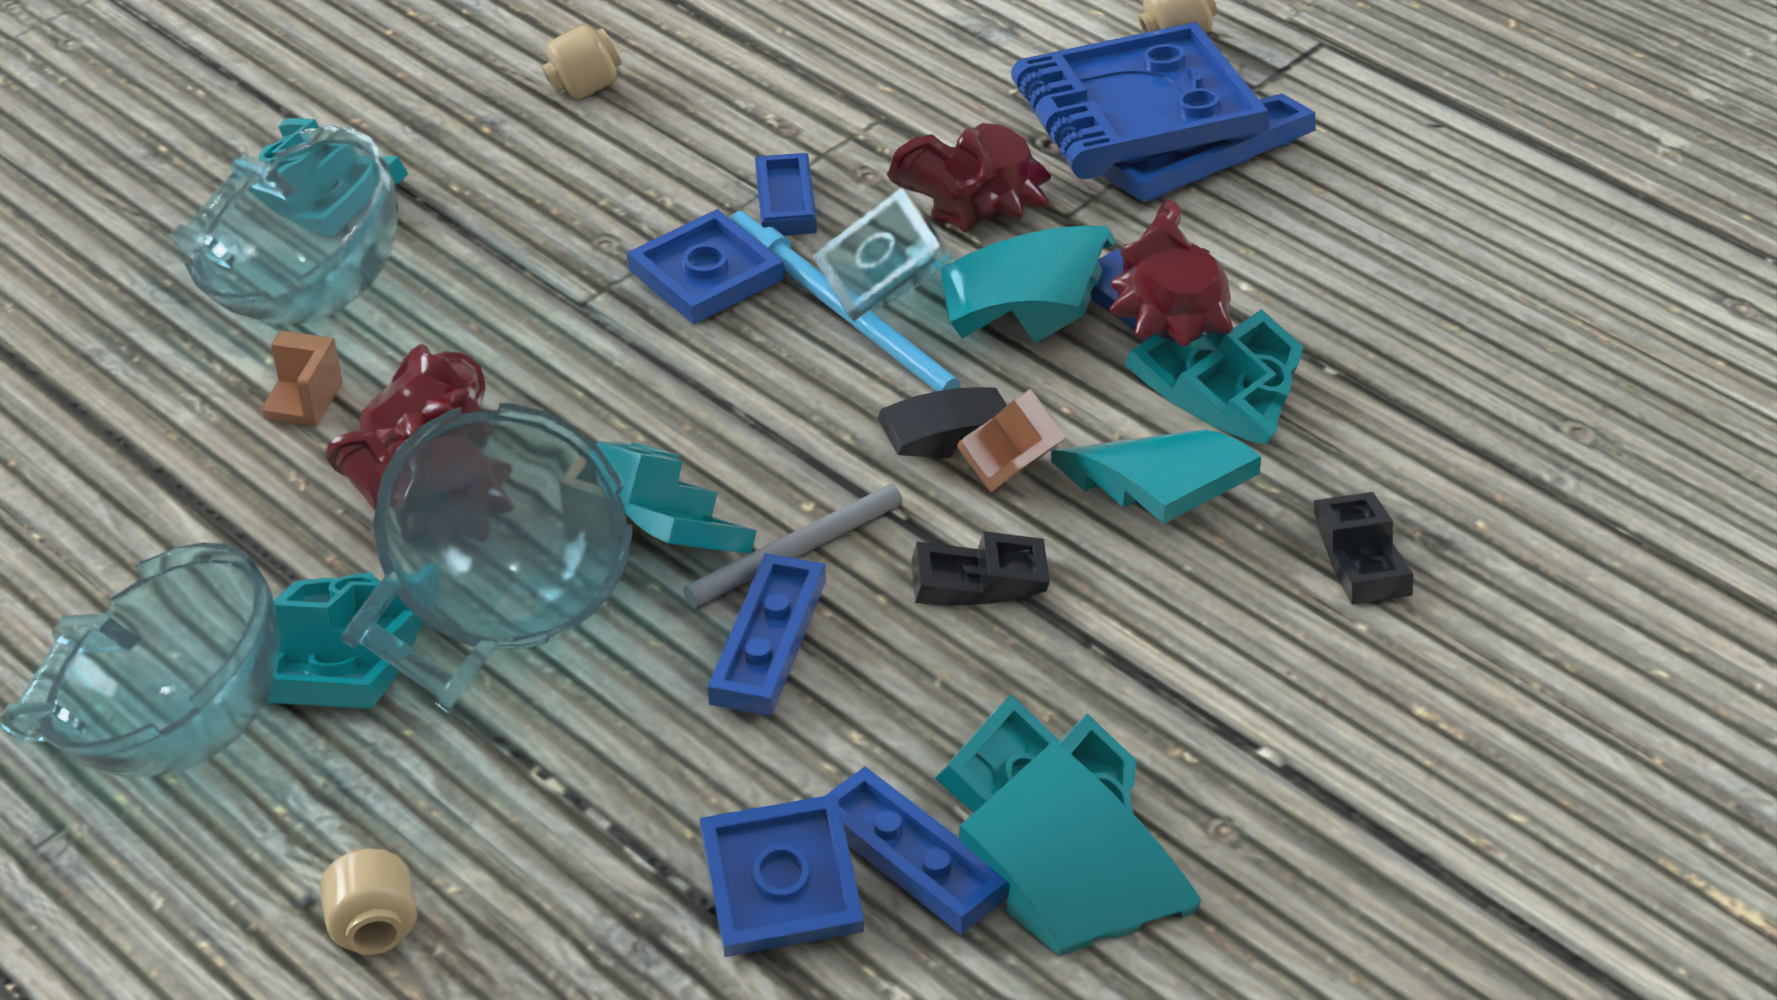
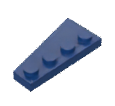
(1172, 169)

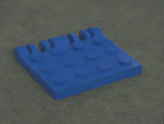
(1138, 98)

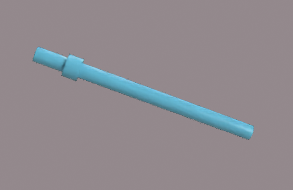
(870, 325)

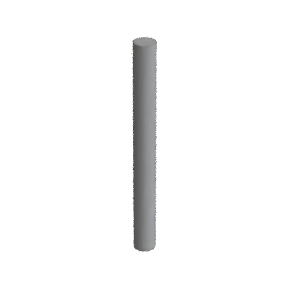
(794, 544)

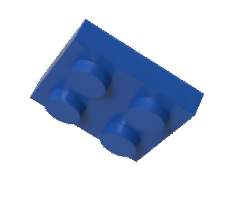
(705, 266)
(781, 875)

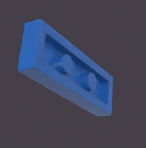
(767, 634)
(917, 852)

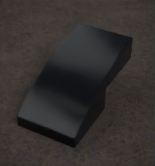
(936, 420)
(1362, 548)
(998, 571)

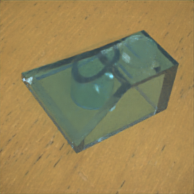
(882, 256)

